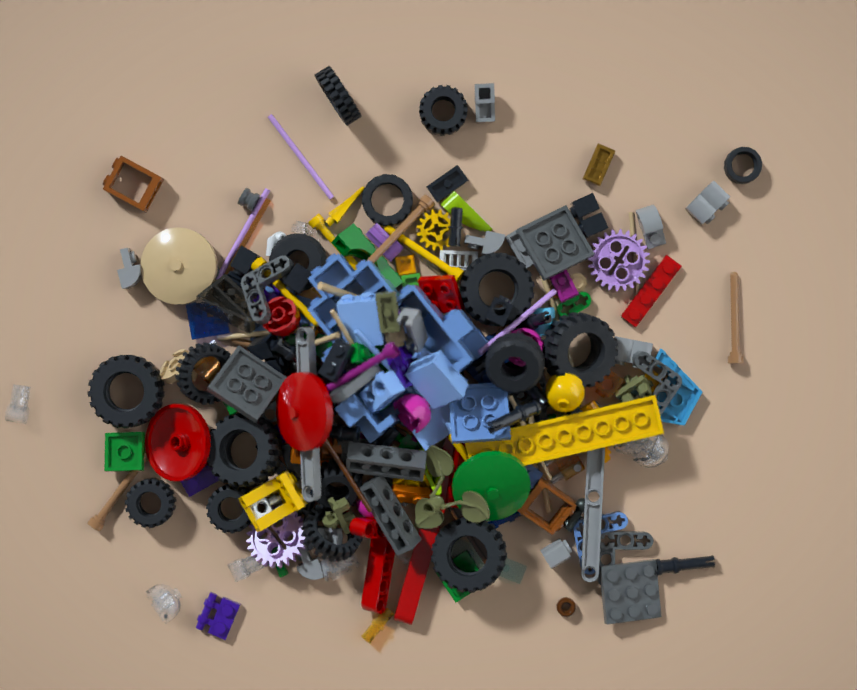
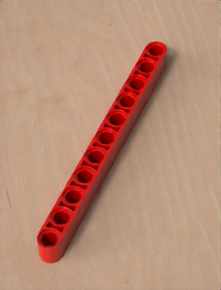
(420, 561)

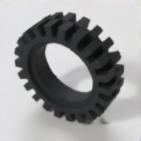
(338, 95)
(186, 368)
(323, 546)

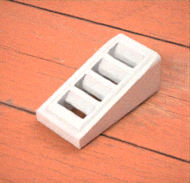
(443, 253)

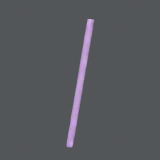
(300, 156)
(242, 234)
(521, 318)

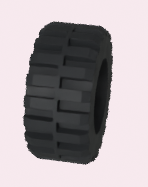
(503, 263)
(601, 353)
(101, 397)
(267, 455)
(451, 573)

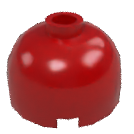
(284, 317)

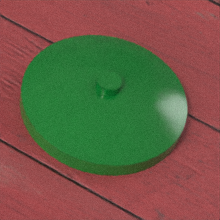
(497, 478)

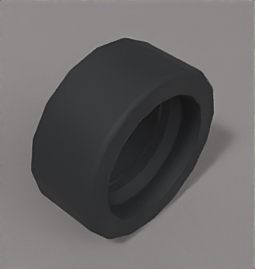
(757, 165)

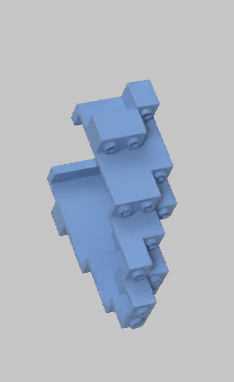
(450, 333)

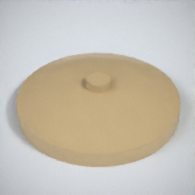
(178, 265)

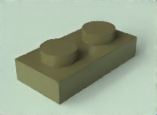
(388, 311)

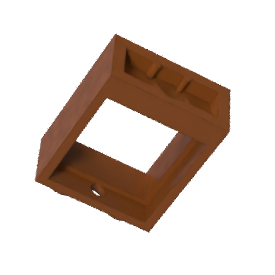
(150, 192)
(558, 519)

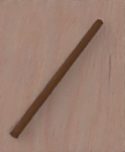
(348, 476)

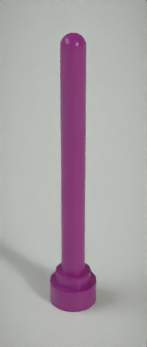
(389, 351)

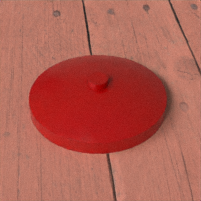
(304, 411)
(177, 442)

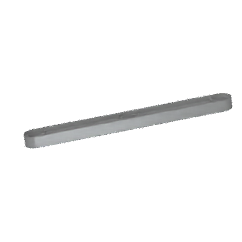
(309, 459)
(593, 512)

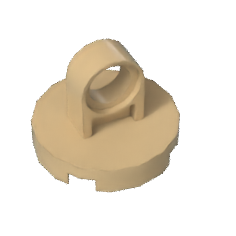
(168, 369)

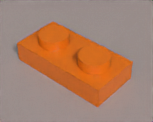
(410, 494)

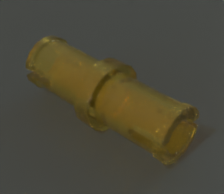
(377, 625)

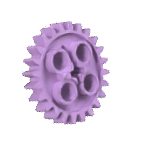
(633, 270)
(263, 547)

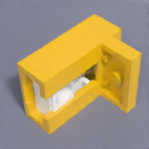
(287, 492)

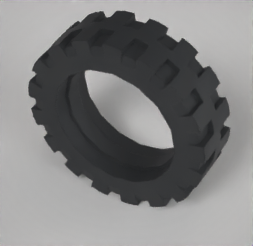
(382, 180)

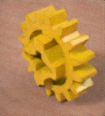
(426, 232)

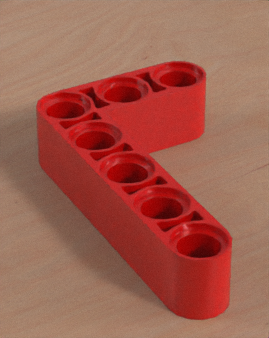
(378, 566)

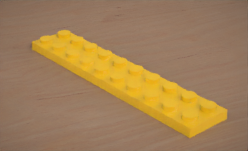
(578, 432)

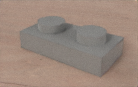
(518, 249)

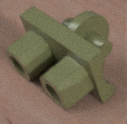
(633, 387)
(336, 517)

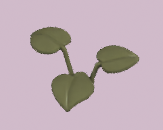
(429, 512)

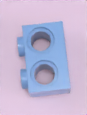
(381, 391)

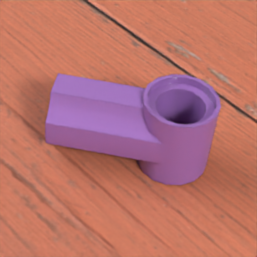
(378, 236)

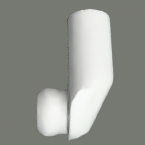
(272, 240)

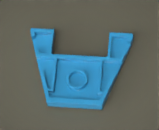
(685, 398)

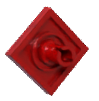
(442, 292)

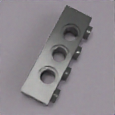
(386, 461)
(390, 515)

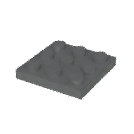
(554, 242)
(246, 384)
(630, 591)

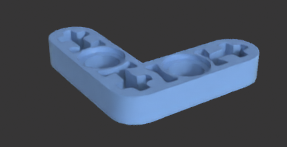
(613, 516)

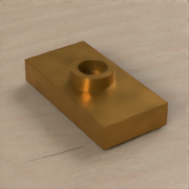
(598, 164)

